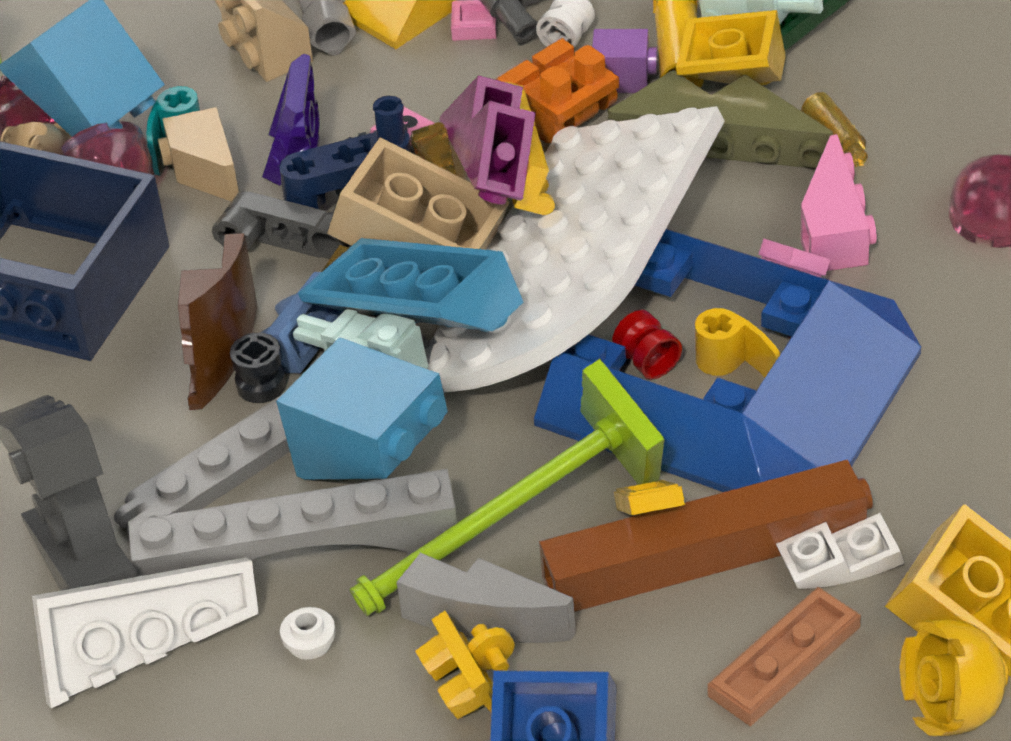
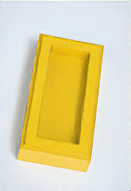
(648, 497)

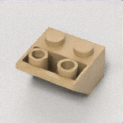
(264, 34)

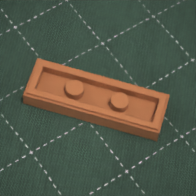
(784, 656)

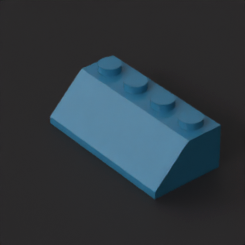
(419, 283)

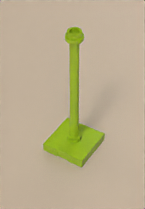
(617, 426)

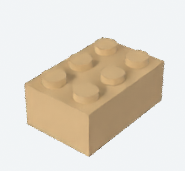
(412, 202)

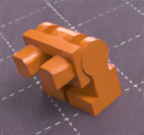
(564, 86)

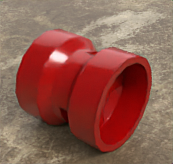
(650, 347)

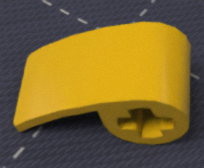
(728, 340)

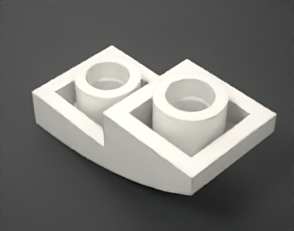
(841, 557)

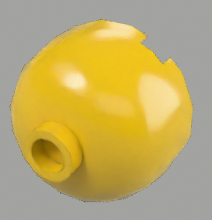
(952, 676)

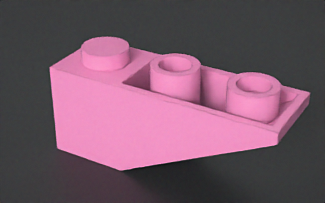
(834, 212)

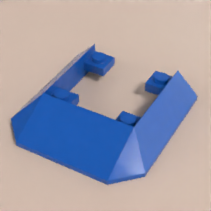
(811, 408)

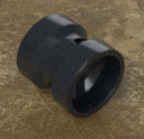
(258, 367)

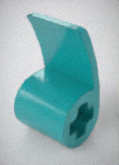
(170, 103)

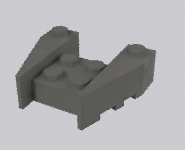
(69, 521)

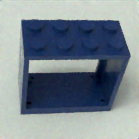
(85, 203)

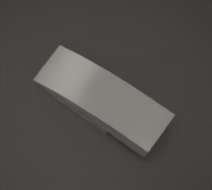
(486, 597)

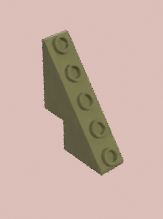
(756, 123)

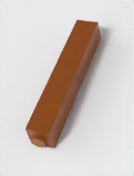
(700, 536)

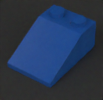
(553, 706)

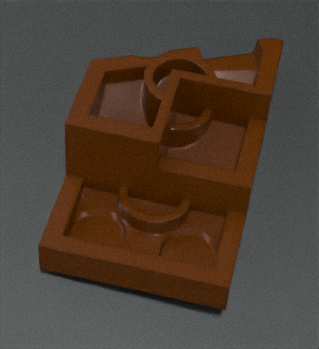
(214, 313)

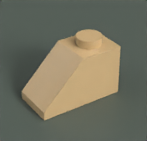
(199, 153)

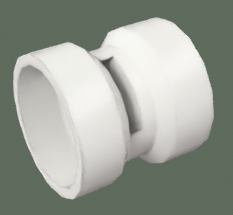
(565, 20)

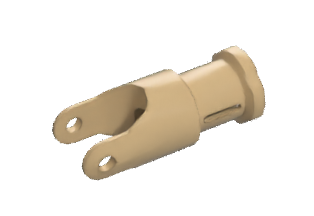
(37, 136)

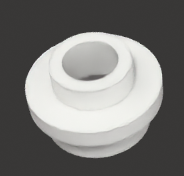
(308, 632)

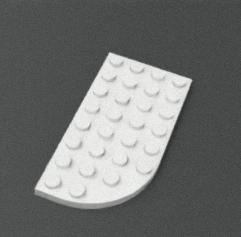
(575, 266)

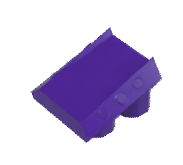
(295, 119)

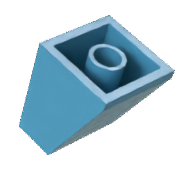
(85, 71)
(358, 413)

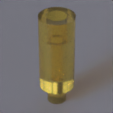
(826, 112)

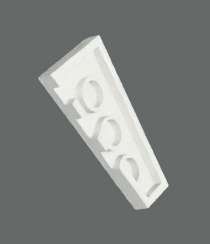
(116, 625)

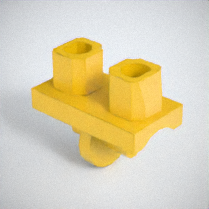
(452, 649)

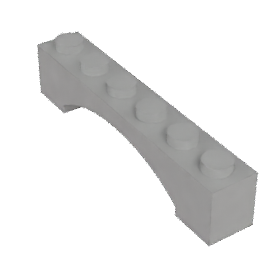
(382, 513)

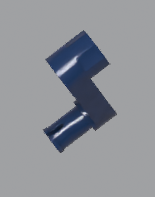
(330, 167)

